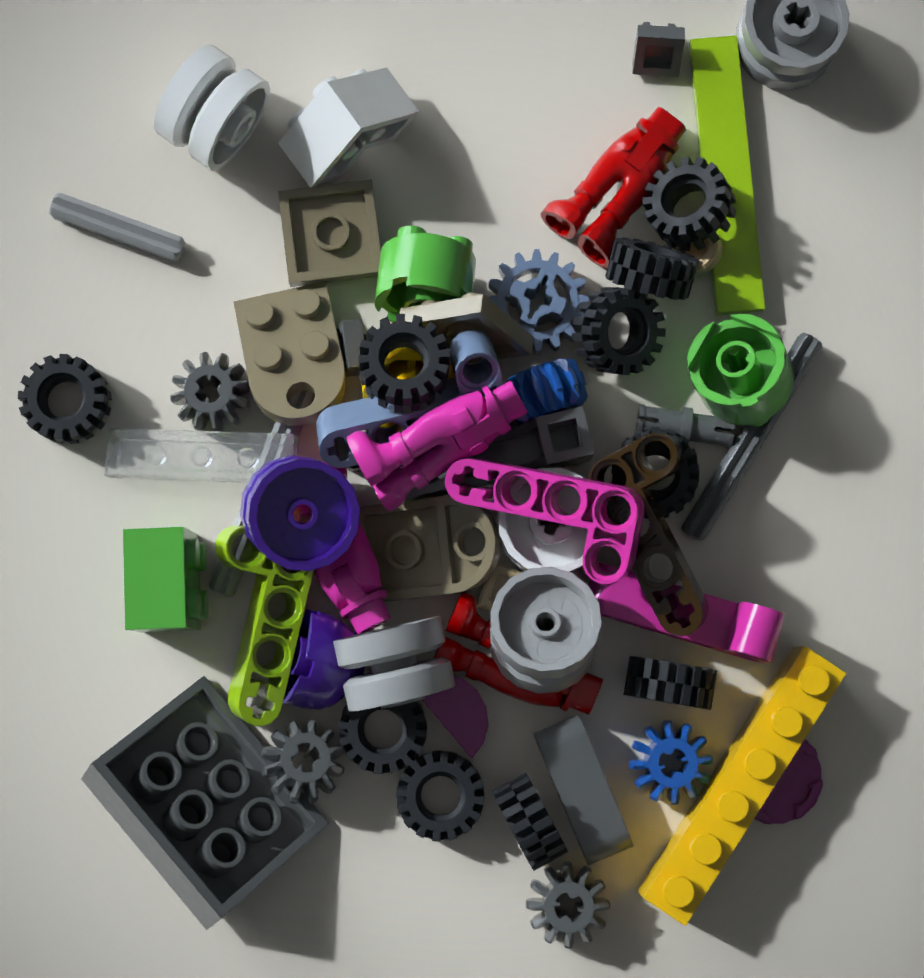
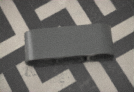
(583, 789)

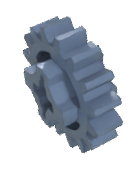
(554, 308)

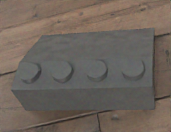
(198, 803)

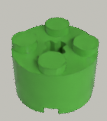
(423, 268)
(762, 364)

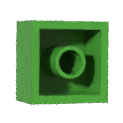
(164, 579)

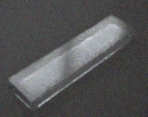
(193, 454)

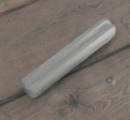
(117, 227)

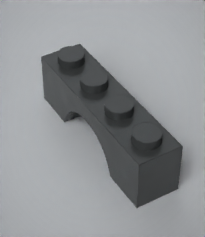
(543, 442)

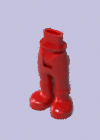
(628, 161)
(478, 666)

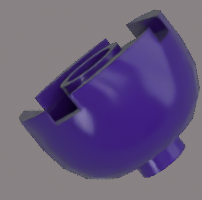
(315, 674)

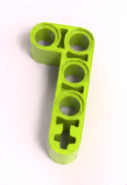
(261, 628)

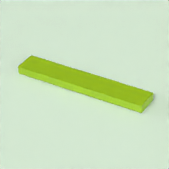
(725, 143)

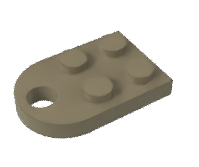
(291, 348)
(424, 547)

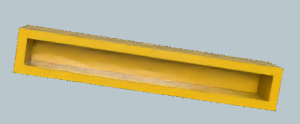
(741, 783)

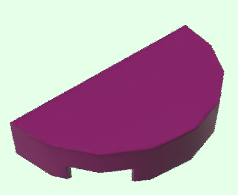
(462, 714)
(795, 790)

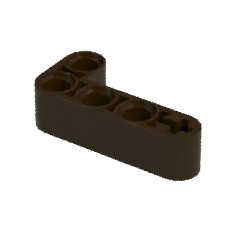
(659, 537)

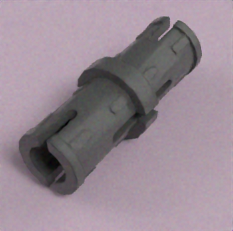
(687, 424)

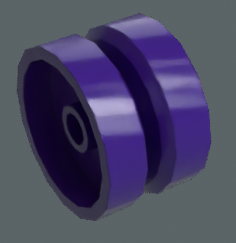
(321, 532)

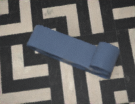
(365, 414)

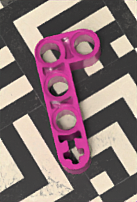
(544, 505)
(731, 627)

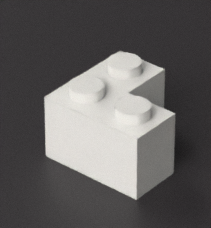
(344, 122)

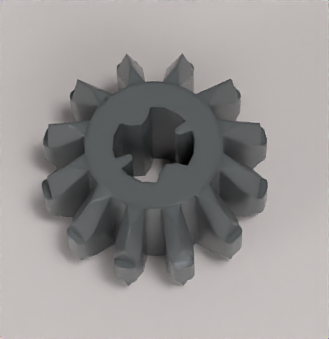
(194, 394)
(286, 751)
(561, 920)

